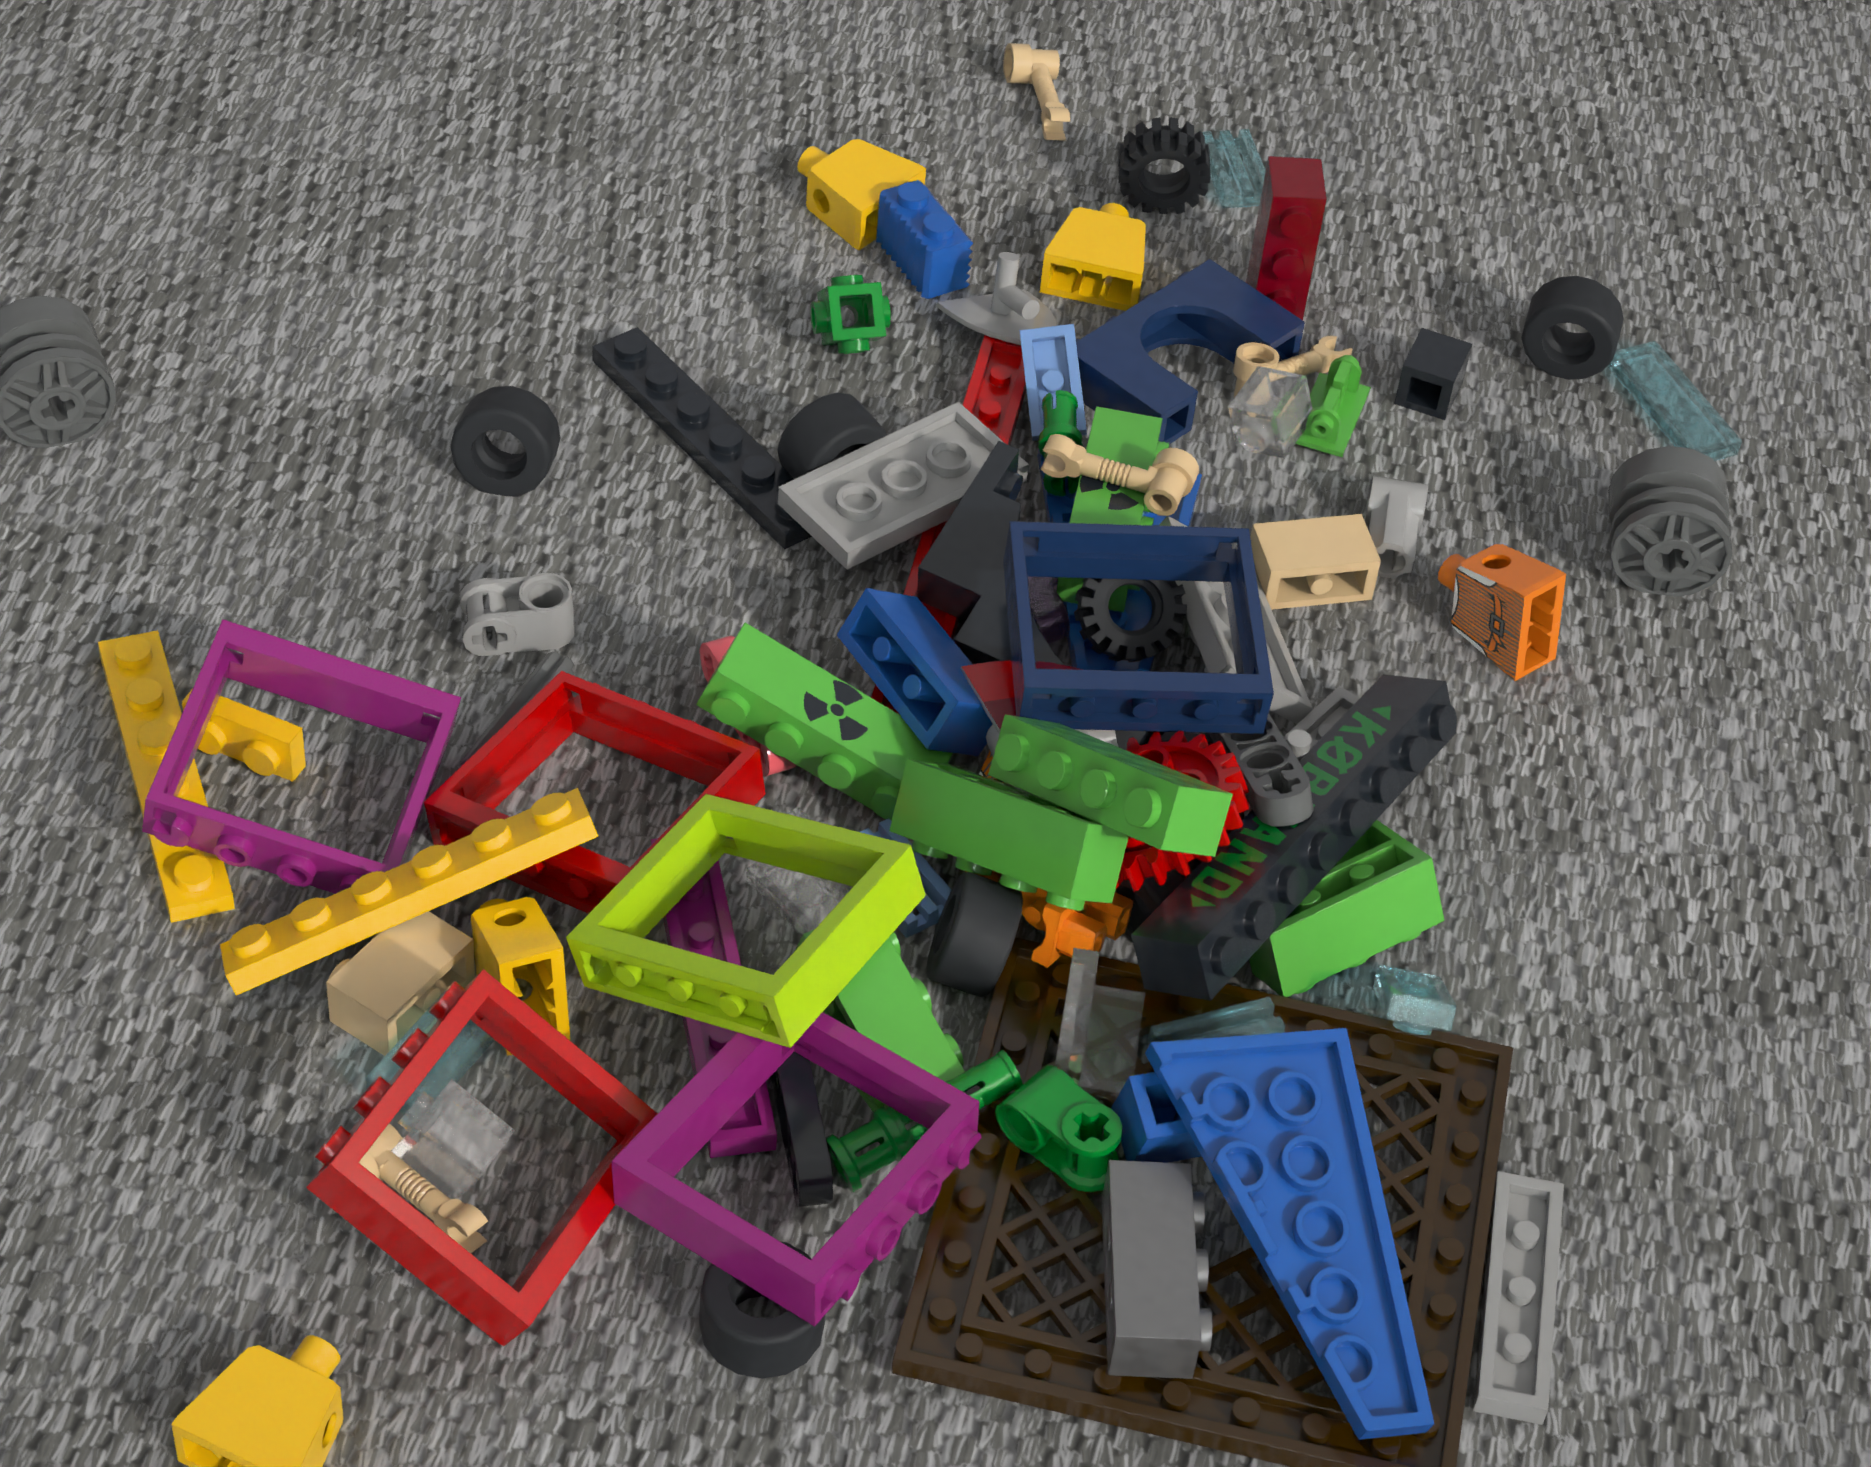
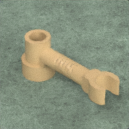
(1038, 68)
(1257, 354)
(1163, 483)
(450, 1215)

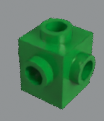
(869, 309)

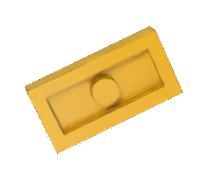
(255, 738)

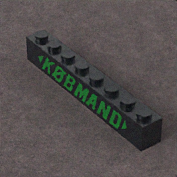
(1266, 871)

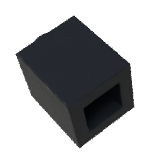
(1433, 373)

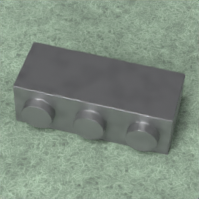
(1154, 1270)

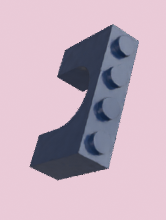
(1197, 309)

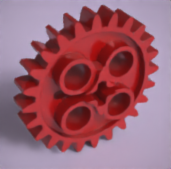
(1198, 761)

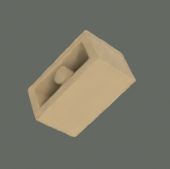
(1315, 561)
(398, 979)

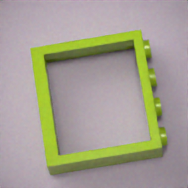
(770, 1007)

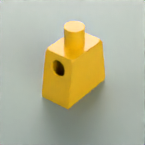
(848, 185)
(1096, 258)
(518, 942)
(265, 1411)

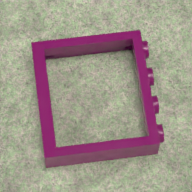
(319, 682)
(806, 1287)

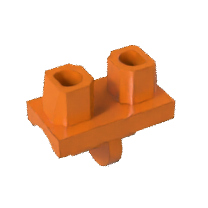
(1074, 928)

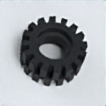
(1164, 143)
(1122, 643)

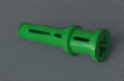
(993, 1077)

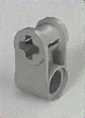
(523, 614)

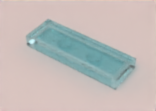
(1673, 401)

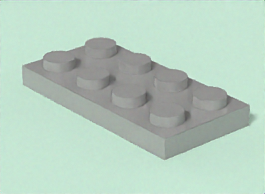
(892, 485)
(1212, 635)

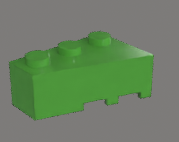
(1365, 904)
(895, 1013)

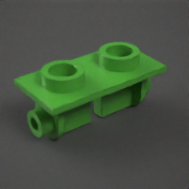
(1336, 407)

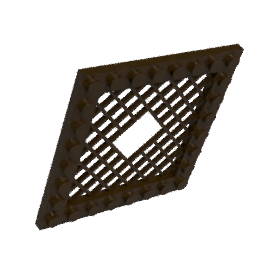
(1272, 1422)

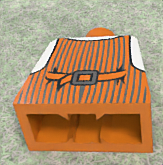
(1506, 606)

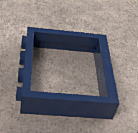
(1140, 697)

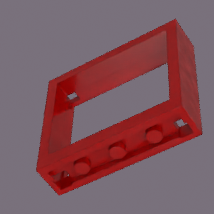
(626, 724)
(413, 1238)

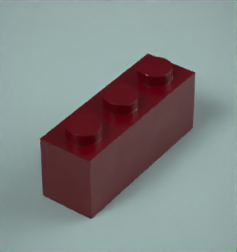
(1288, 231)

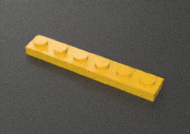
(147, 716)
(394, 896)

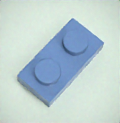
(1050, 366)

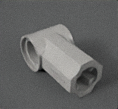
(1393, 520)

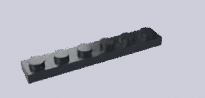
(700, 429)

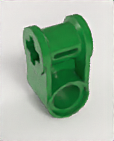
(1058, 1123)

